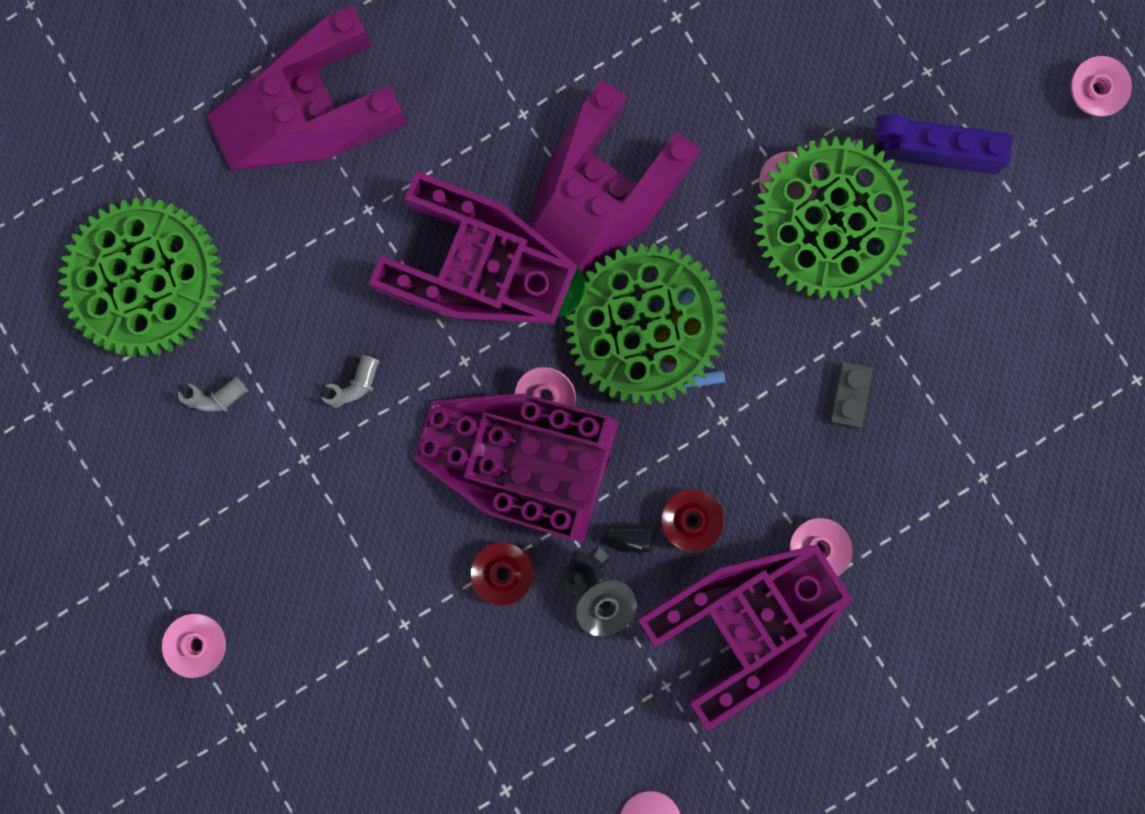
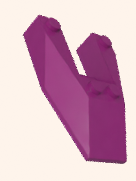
(286, 111)
(590, 206)
(493, 267)
(767, 613)

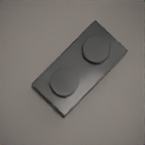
(851, 395)

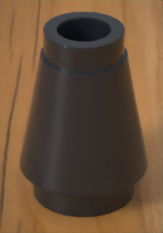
(631, 537)

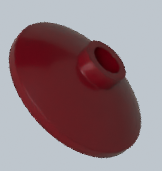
(709, 520)
(485, 577)

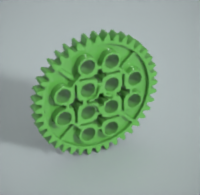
(886, 227)
(119, 324)
(691, 352)

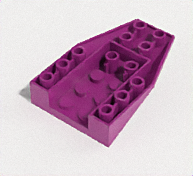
(520, 458)

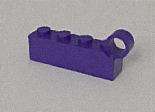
(942, 144)

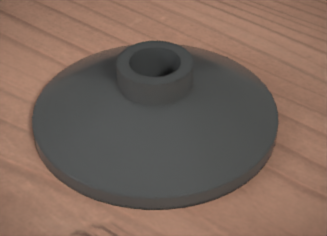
(611, 616)

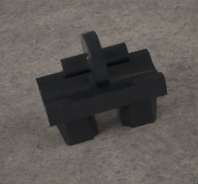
(584, 571)

